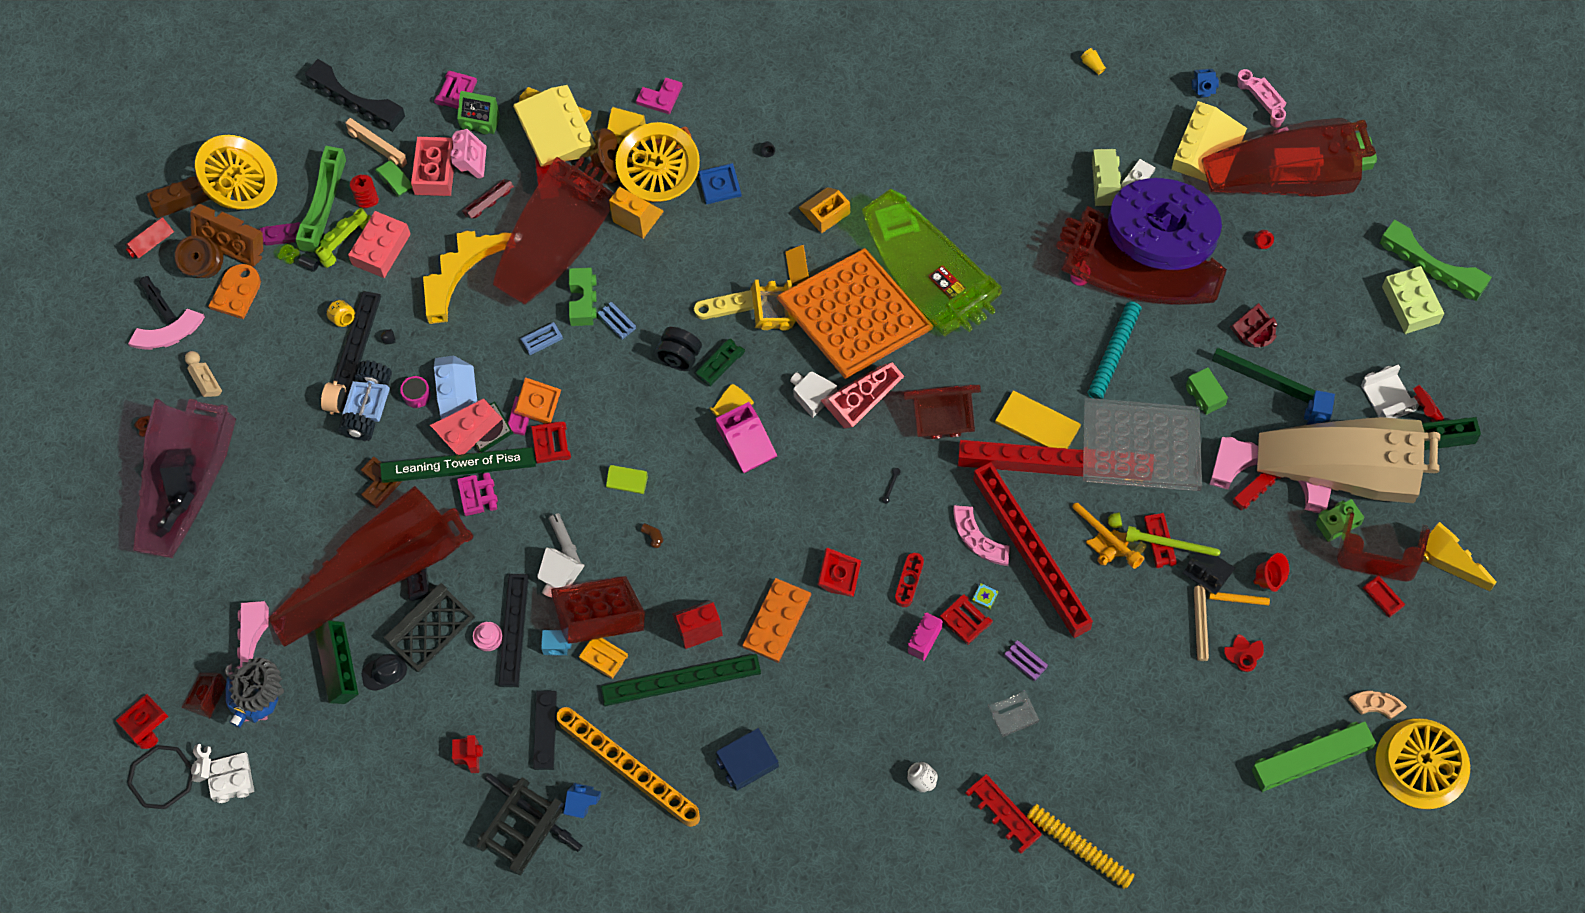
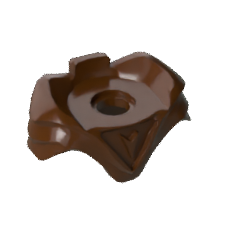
(605, 153)

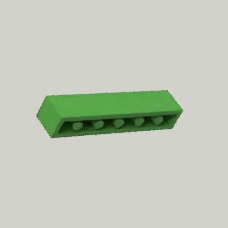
(1313, 756)

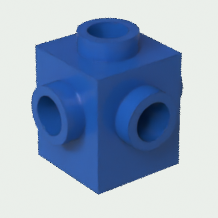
(1205, 82)

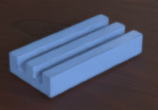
(601, 314)
(558, 337)

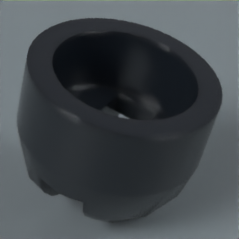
(771, 147)
(388, 337)

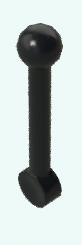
(896, 472)

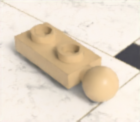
(202, 375)

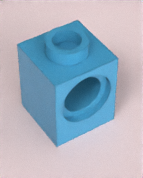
(554, 643)

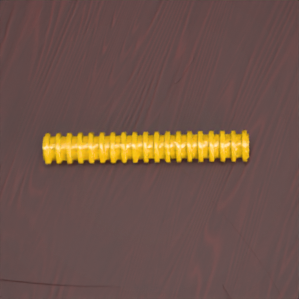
(1080, 846)

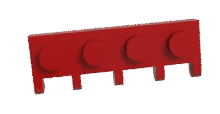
(1005, 812)

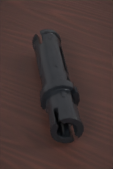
(148, 285)

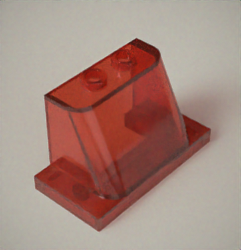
(943, 410)

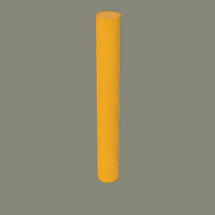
(1240, 598)

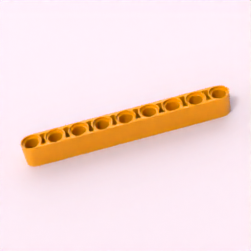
(634, 773)

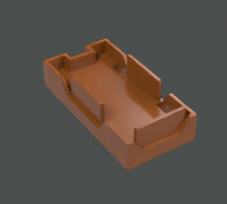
(226, 230)

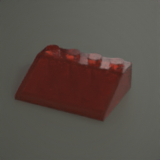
(598, 609)

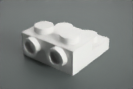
(230, 778)

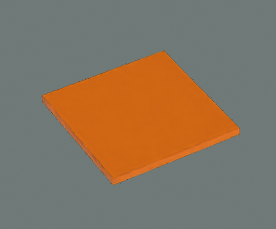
(855, 312)

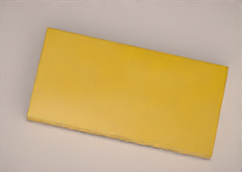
(1037, 422)

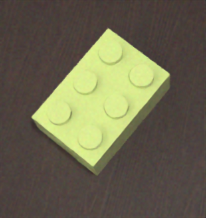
(1413, 300)

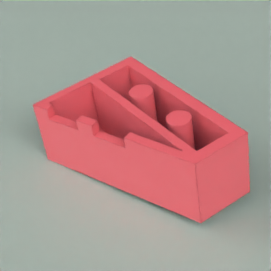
(467, 426)

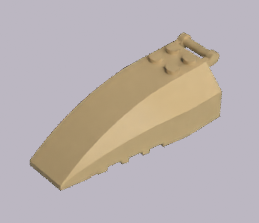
(1359, 456)

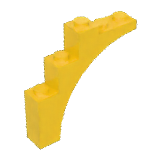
(453, 267)

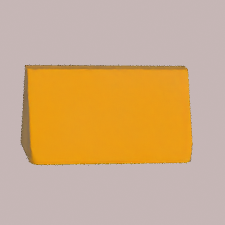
(797, 265)

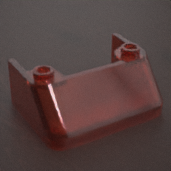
(1352, 556)

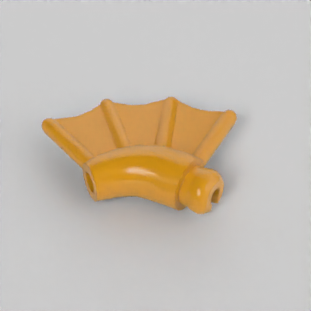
(1105, 548)

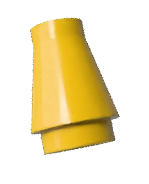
(1093, 61)

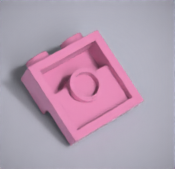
(468, 153)

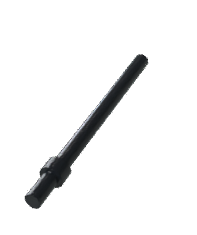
(563, 835)

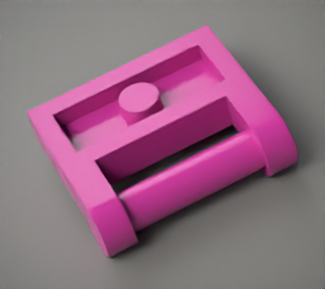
(462, 83)

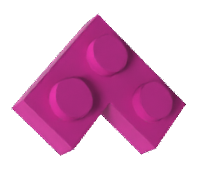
(662, 100)

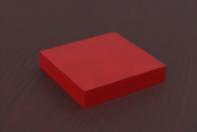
(142, 718)

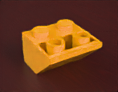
(826, 208)

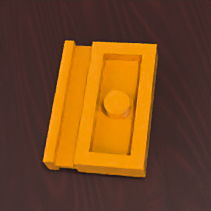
(603, 657)

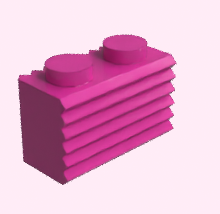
(925, 636)

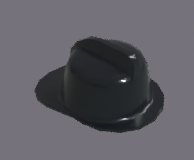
(383, 672)

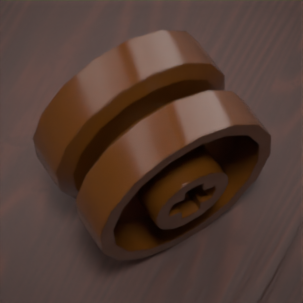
(199, 257)

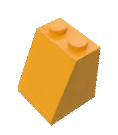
(633, 212)

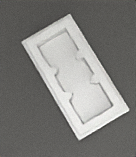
(1140, 171)

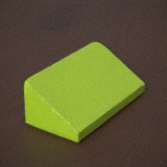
(626, 479)

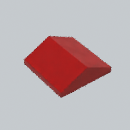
(839, 573)

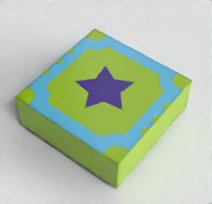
(985, 596)

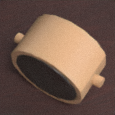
(333, 397)

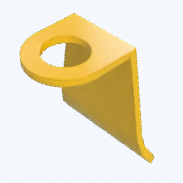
(731, 399)

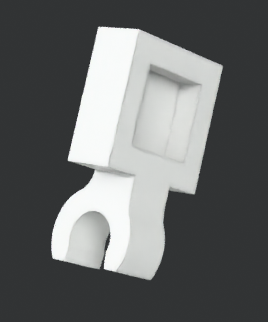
(201, 766)

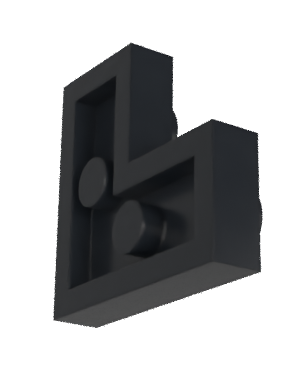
(172, 511)

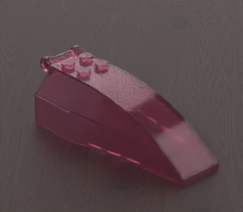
(172, 430)

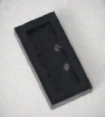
(418, 585)

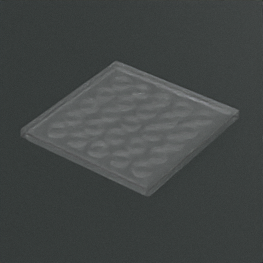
(1142, 444)

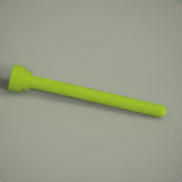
(1135, 535)

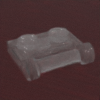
(1014, 719)

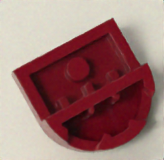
(1255, 327)

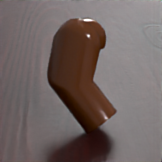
(654, 533)

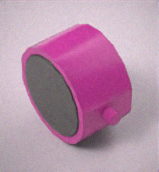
(415, 392)

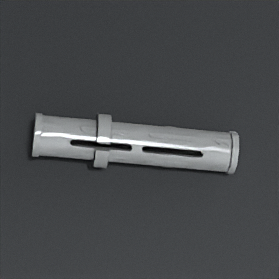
(563, 537)

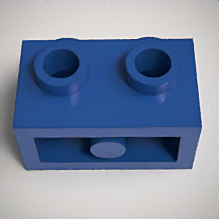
(1319, 408)

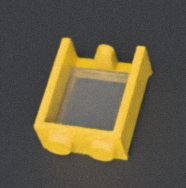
(767, 309)

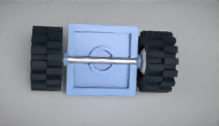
(365, 400)

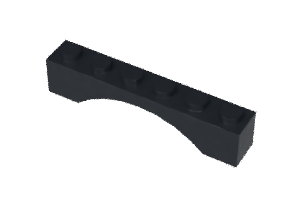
(383, 112)

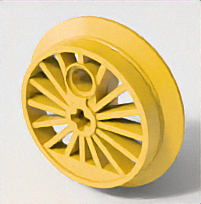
(249, 156)
(686, 172)
(1390, 750)

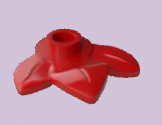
(1242, 651)

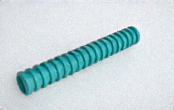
(1114, 350)

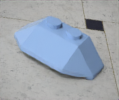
(454, 385)

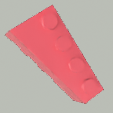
(860, 396)

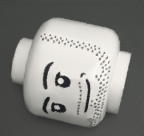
(922, 777)

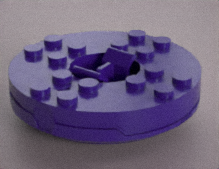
(1164, 223)

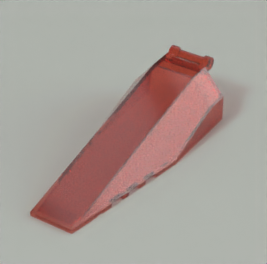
(373, 559)

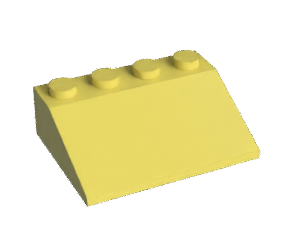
(555, 126)
(1205, 134)

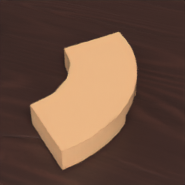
(1377, 702)

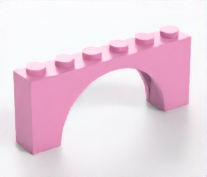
(1236, 456)

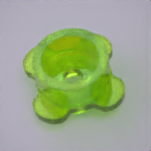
(288, 249)

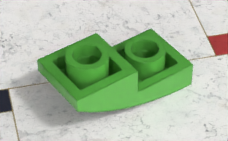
(394, 178)

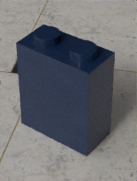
(746, 759)

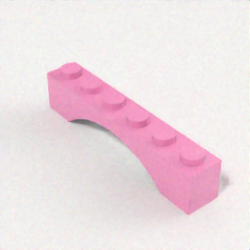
(253, 623)

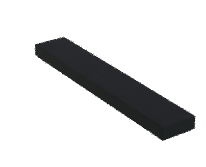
(357, 339)
(513, 630)

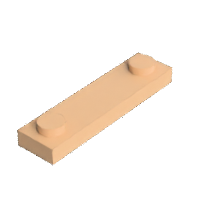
(357, 130)

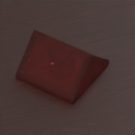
(205, 694)

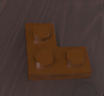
(377, 491)

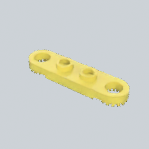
(725, 305)

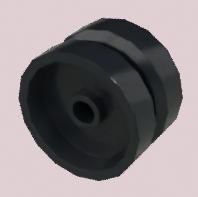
(678, 348)

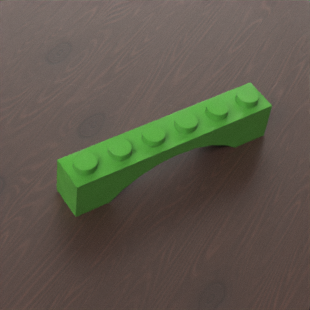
(314, 223)
(1466, 280)

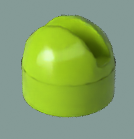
(1114, 520)

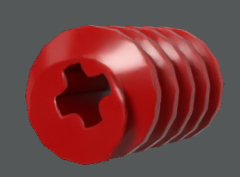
(364, 191)

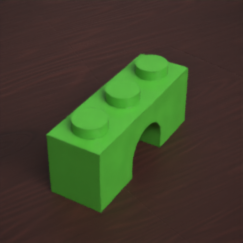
(582, 311)

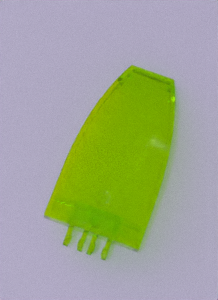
(916, 249)

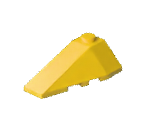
(1447, 555)

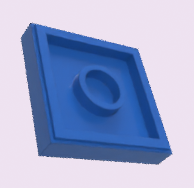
(719, 183)

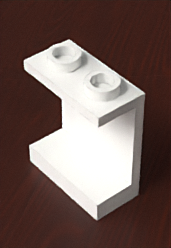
(1388, 393)

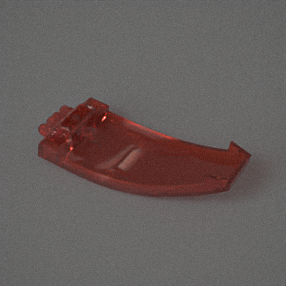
(552, 229)
(1100, 262)

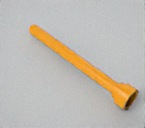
(1133, 558)

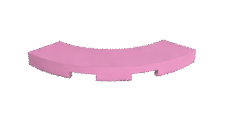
(168, 335)
(976, 540)

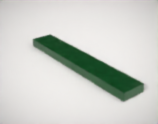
(1263, 375)

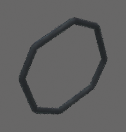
(144, 757)

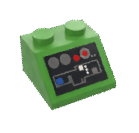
(478, 112)

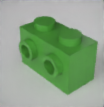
(1332, 521)

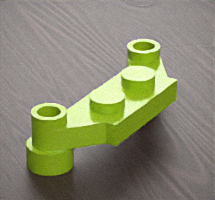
(338, 234)

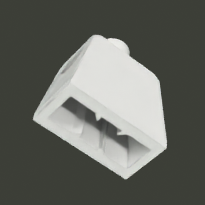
(811, 390)
(558, 570)

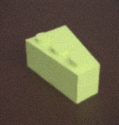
(1105, 176)

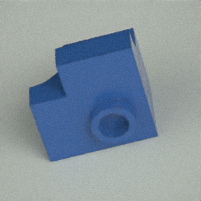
(579, 799)

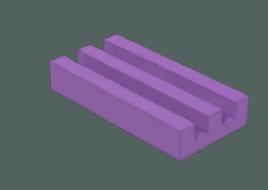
(1013, 649)

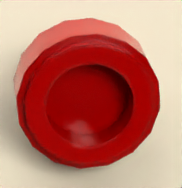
(1264, 239)
(149, 741)

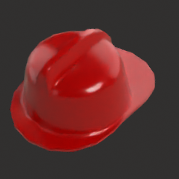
(1273, 572)

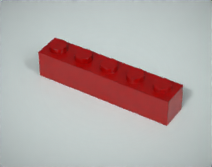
(1252, 491)

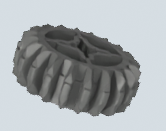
(251, 696)

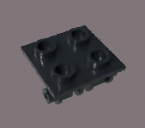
(1209, 571)

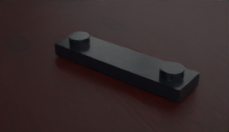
(545, 730)

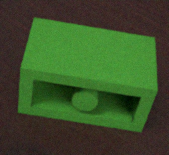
(1206, 391)

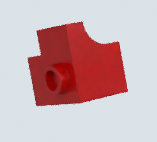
(467, 752)

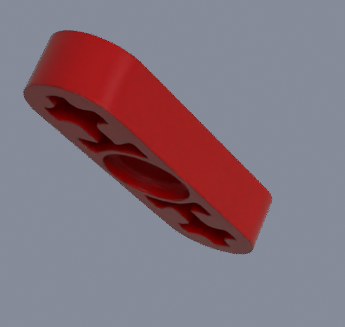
(908, 565)

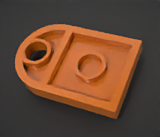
(236, 292)

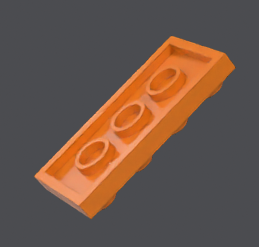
(776, 620)

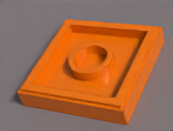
(537, 401)

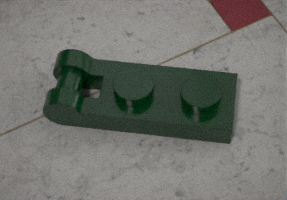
(719, 362)

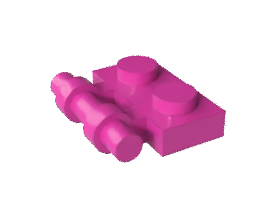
(471, 495)

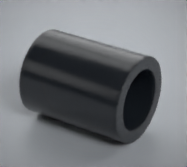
(309, 262)

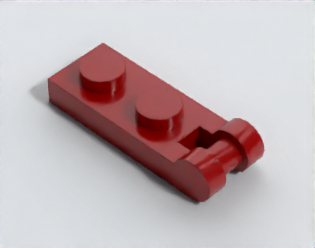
(1157, 526)

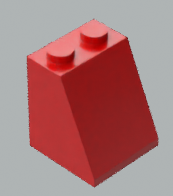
(698, 624)

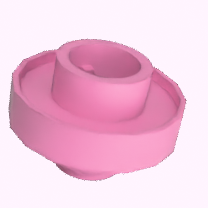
(487, 636)

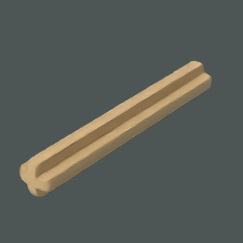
(1201, 623)

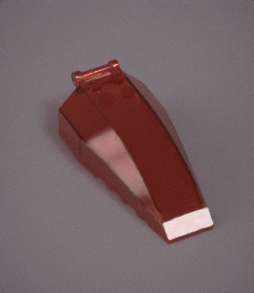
(1298, 159)

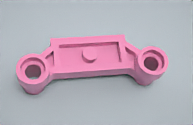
(1265, 95)

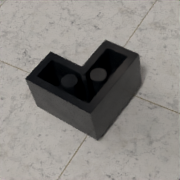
(177, 473)

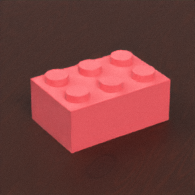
(433, 166)
(379, 244)

